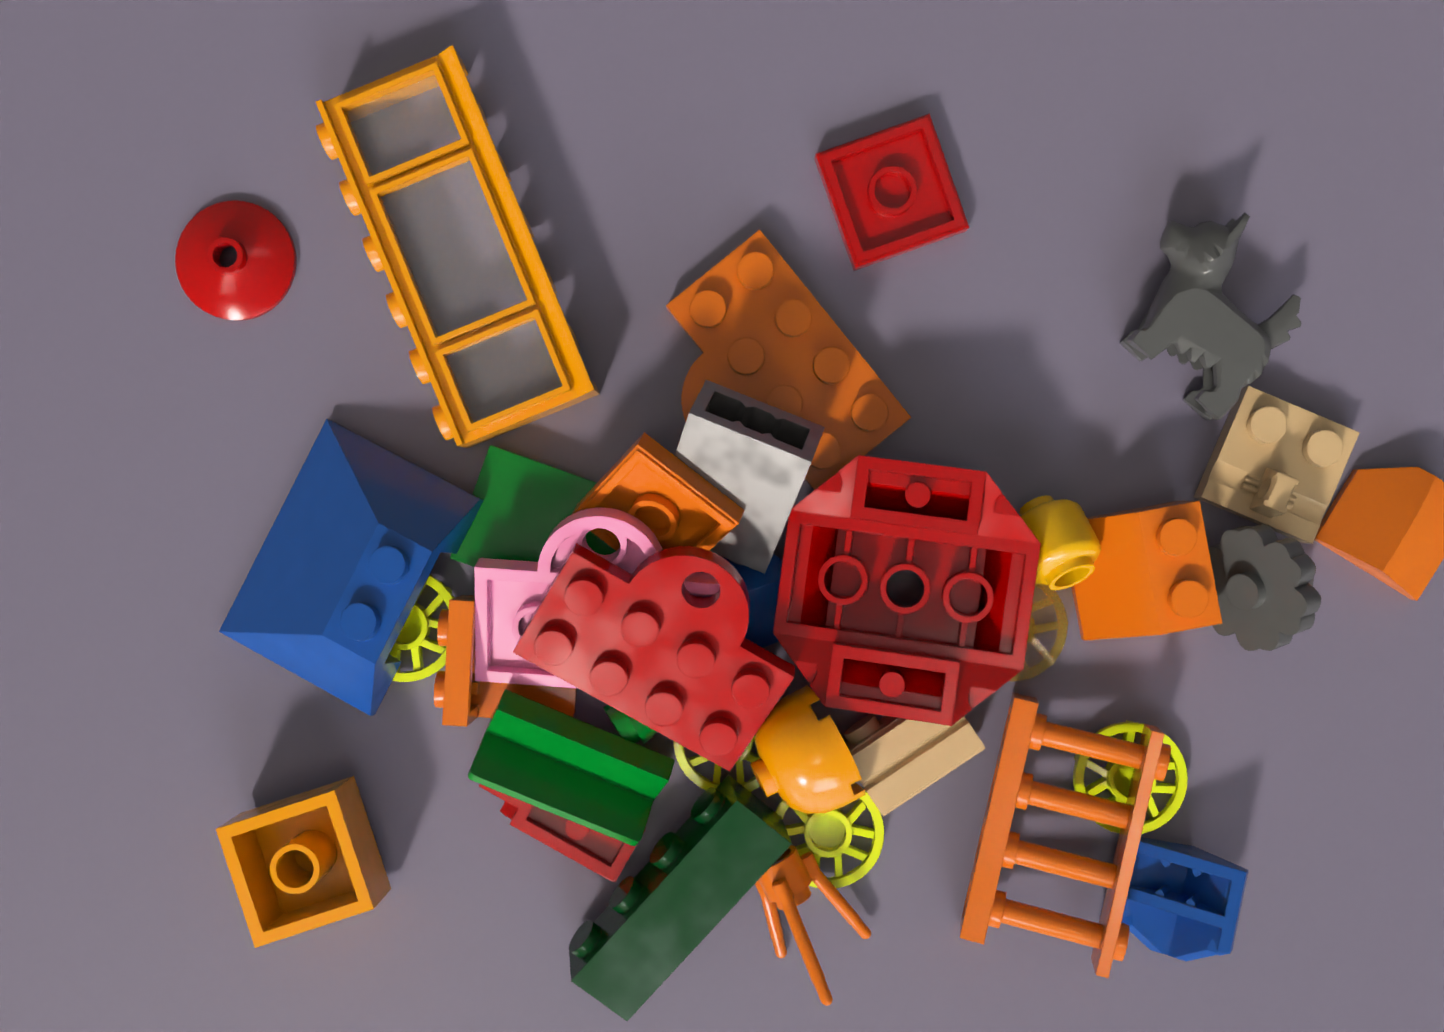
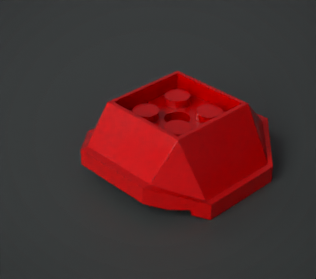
(916, 658)

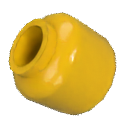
(1065, 538)

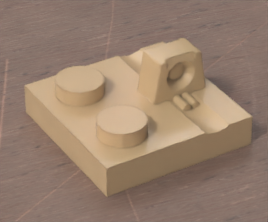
(1276, 464)

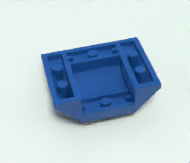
(348, 565)

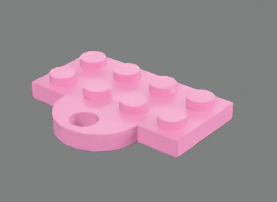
(513, 589)

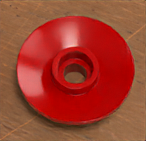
(262, 266)

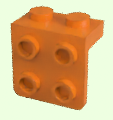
(456, 687)

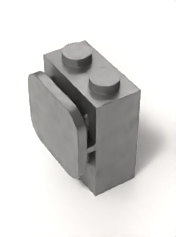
(754, 459)

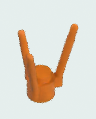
(787, 887)

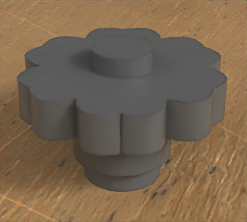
(1263, 587)

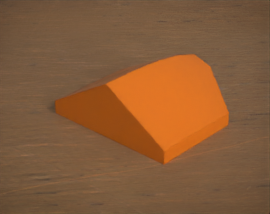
(1389, 526)

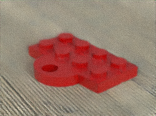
(660, 649)

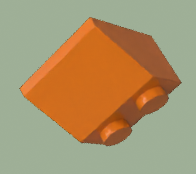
(1149, 574)

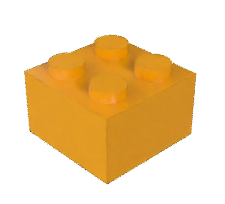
(304, 861)

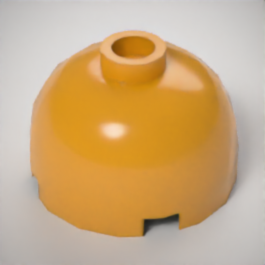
(805, 757)

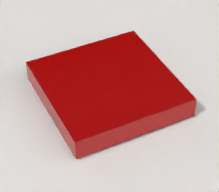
(891, 192)

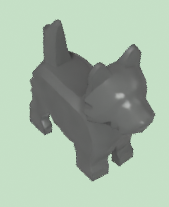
(1202, 324)

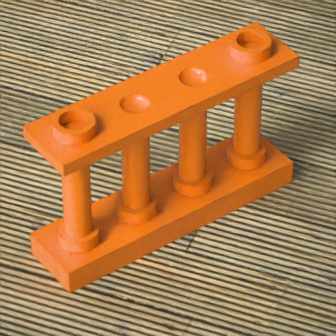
(1002, 848)

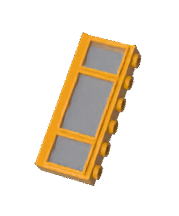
(454, 250)

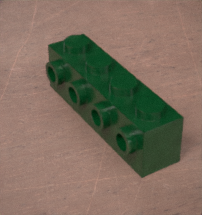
(676, 897)

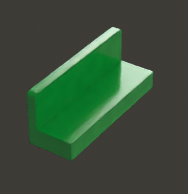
(570, 768)

